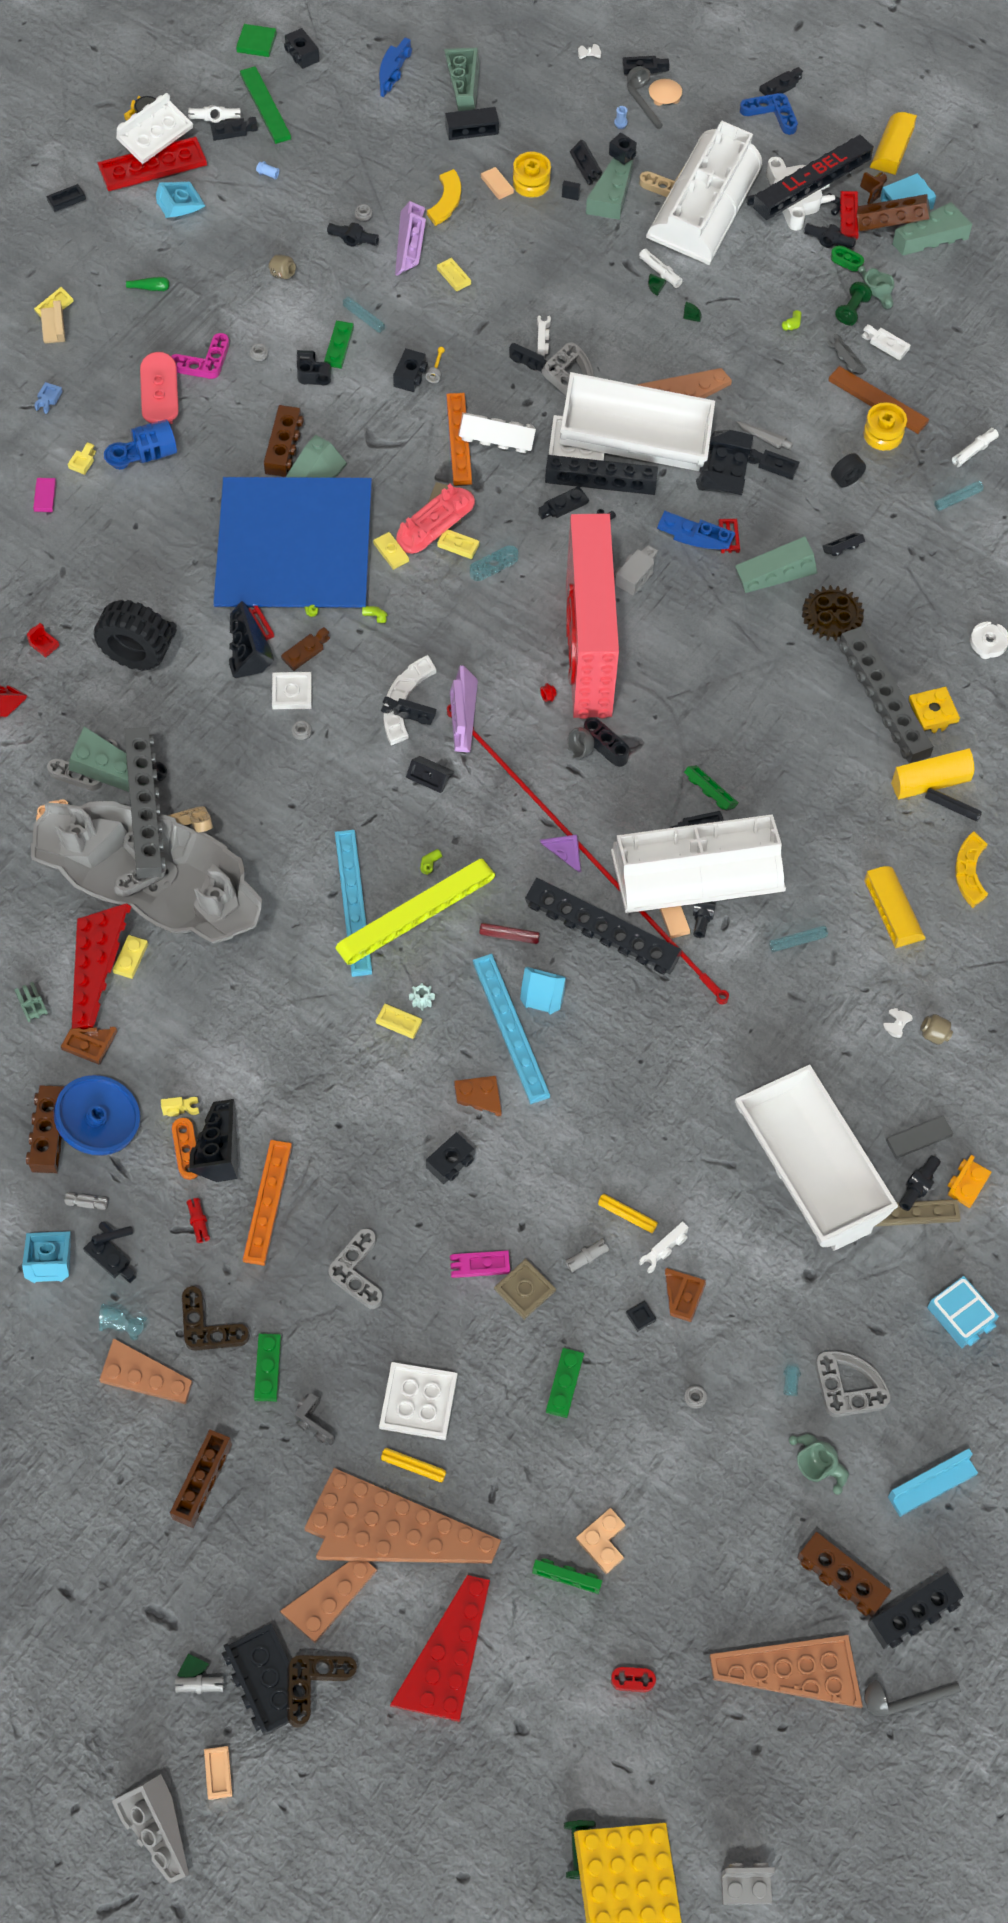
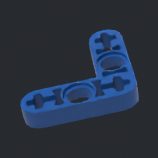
(773, 101)

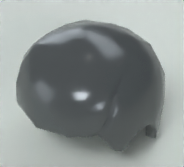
(580, 742)

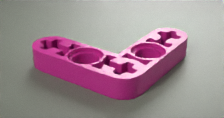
(205, 365)

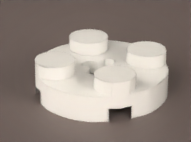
(985, 648)

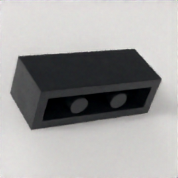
(472, 123)

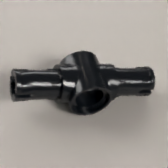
(353, 234)
(830, 236)
(703, 914)
(919, 1183)

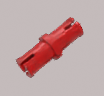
(198, 1220)

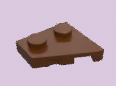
(89, 1043)
(479, 1093)
(683, 1294)

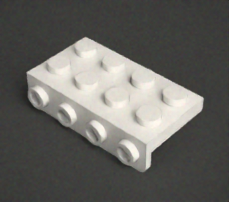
(153, 128)

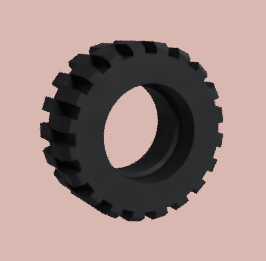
(132, 635)

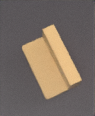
(53, 323)

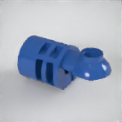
(147, 444)

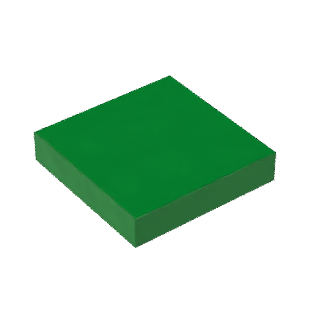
(256, 40)

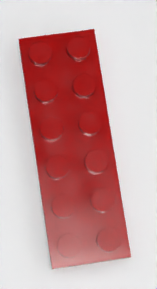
(173, 159)

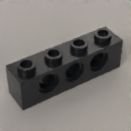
(942, 1587)

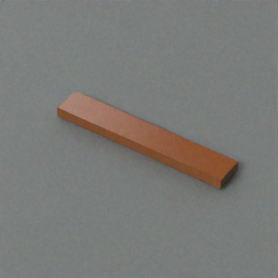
(873, 396)

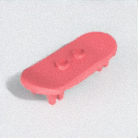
(159, 387)
(434, 519)

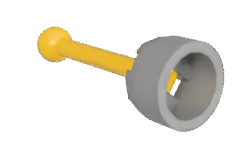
(433, 370)

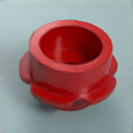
(548, 692)

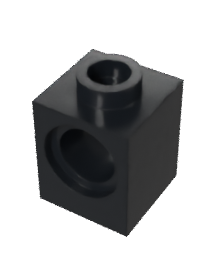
(622, 148)

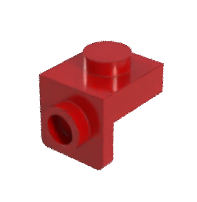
(41, 640)

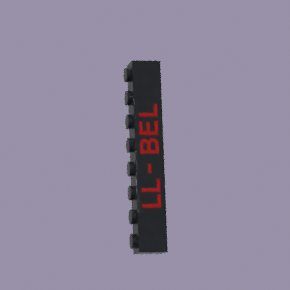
(813, 177)

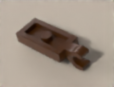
(305, 649)

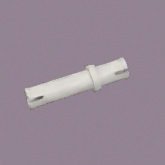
(665, 272)
(980, 443)

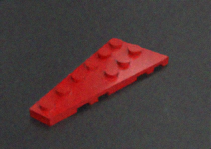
(94, 958)
(443, 1668)

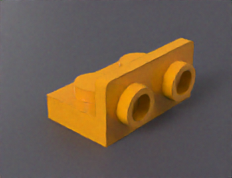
(969, 1182)

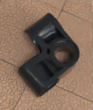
(311, 371)

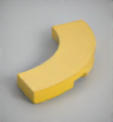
(449, 199)
(966, 869)

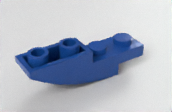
(391, 65)
(695, 534)

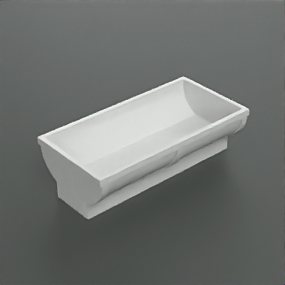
(708, 193)
(637, 422)
(698, 863)
(817, 1157)

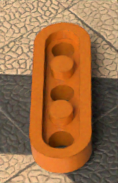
(183, 1141)

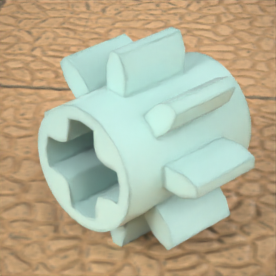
(421, 991)

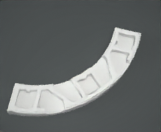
(402, 688)

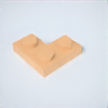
(597, 1539)

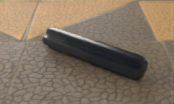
(953, 804)

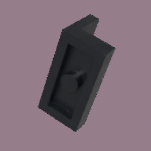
(428, 773)

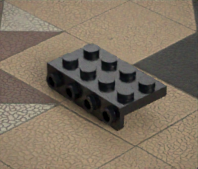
(262, 1673)

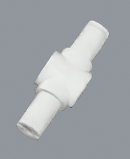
(204, 113)

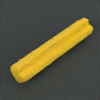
(627, 1213)
(413, 1465)

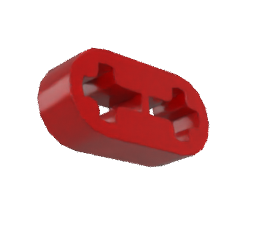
(634, 1673)

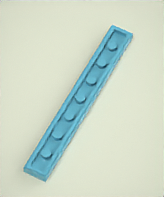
(352, 893)
(511, 1029)

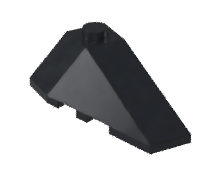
(249, 647)
(216, 1148)

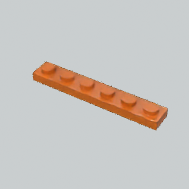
(459, 449)
(267, 1203)

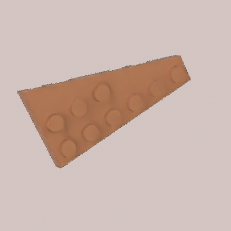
(696, 384)

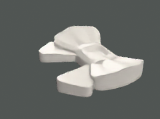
(594, 51)
(895, 1028)

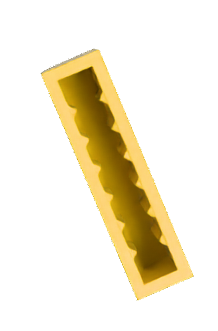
(894, 142)
(933, 773)
(893, 906)

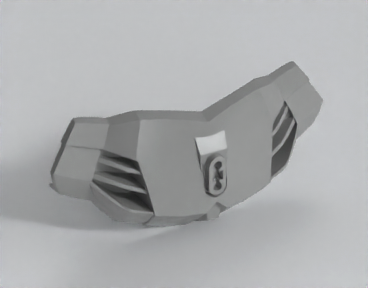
(202, 882)

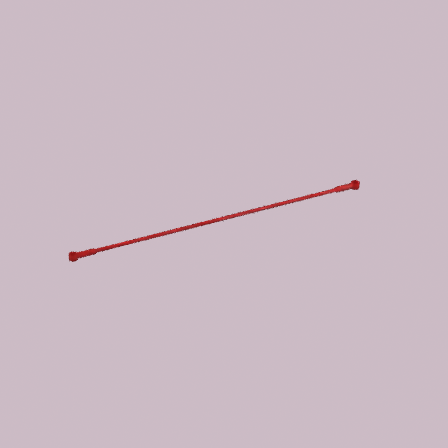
(702, 976)

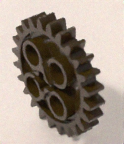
(835, 608)

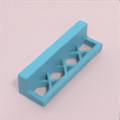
(933, 1483)

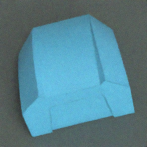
(178, 198)
(542, 990)
(47, 1256)

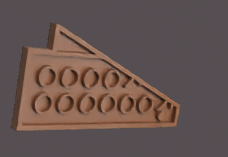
(378, 1525)

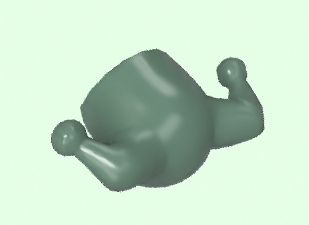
(880, 285)
(819, 1461)

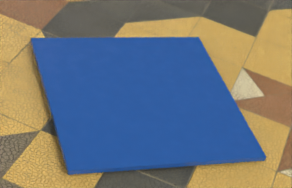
(293, 542)

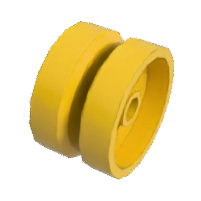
(531, 174)
(885, 426)

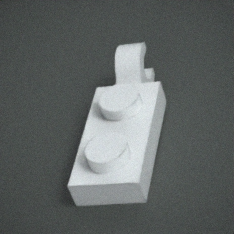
(543, 334)
(886, 342)
(664, 1247)

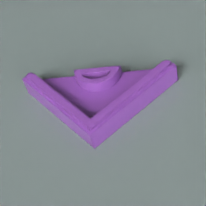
(566, 849)

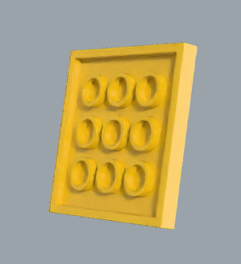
(627, 1875)

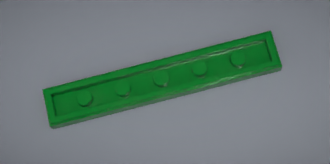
(265, 105)

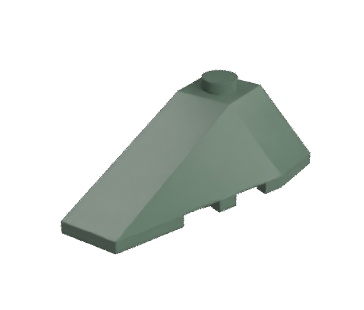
(318, 460)

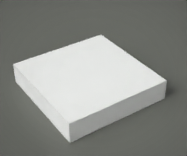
(291, 690)

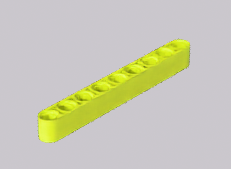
(415, 911)

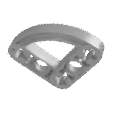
(559, 372)
(845, 1399)

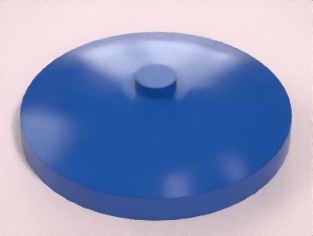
(96, 1115)

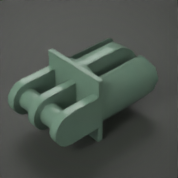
(31, 1004)

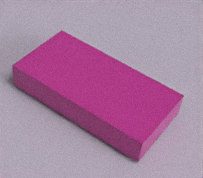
(44, 495)

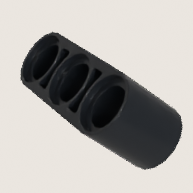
(613, 747)

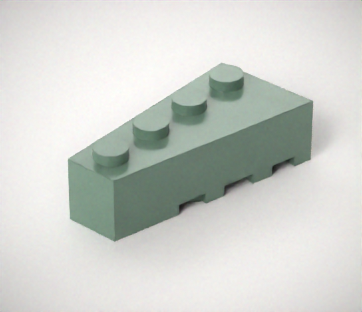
(464, 75)
(610, 191)
(943, 226)
(777, 566)
(100, 760)

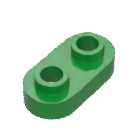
(847, 258)

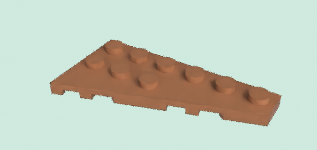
(806, 1669)

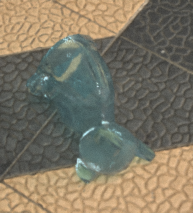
(116, 1319)

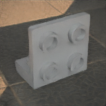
(747, 1885)

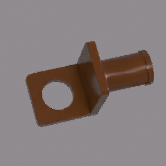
(873, 185)

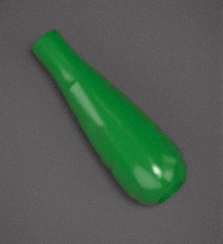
(150, 284)

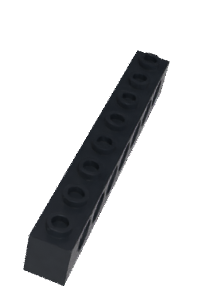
(541, 890)

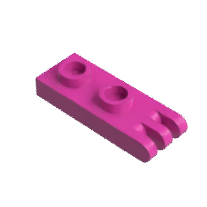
(480, 1264)

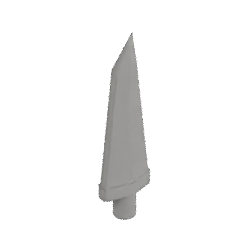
(772, 438)

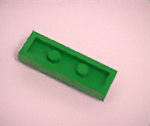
(339, 344)
(710, 788)
(267, 1367)
(564, 1383)
(567, 1575)

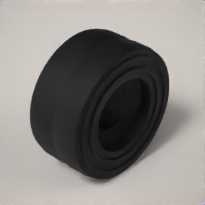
(848, 470)

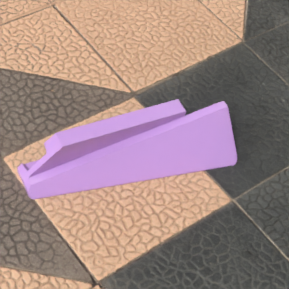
(410, 237)
(462, 708)

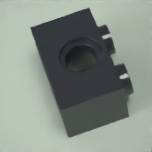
(301, 48)
(410, 370)
(454, 1147)

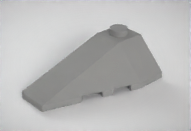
(153, 1819)

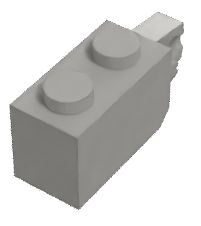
(636, 570)

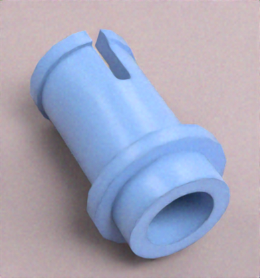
(621, 121)
(268, 170)

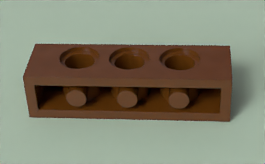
(893, 212)
(283, 440)
(47, 1160)
(201, 1478)
(857, 1576)

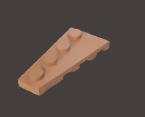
(141, 1374)
(326, 1601)

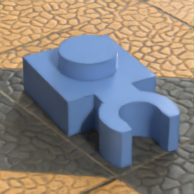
(48, 395)

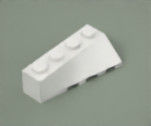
(497, 432)

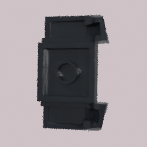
(726, 462)

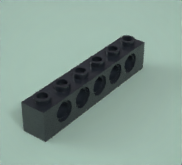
(601, 474)

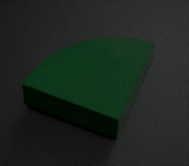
(656, 284)
(691, 312)
(192, 1667)

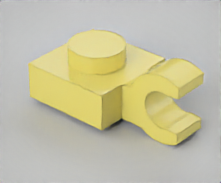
(82, 460)
(176, 1106)

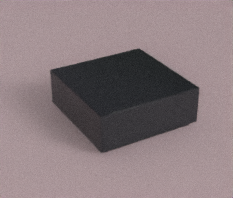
(571, 190)
(640, 1316)

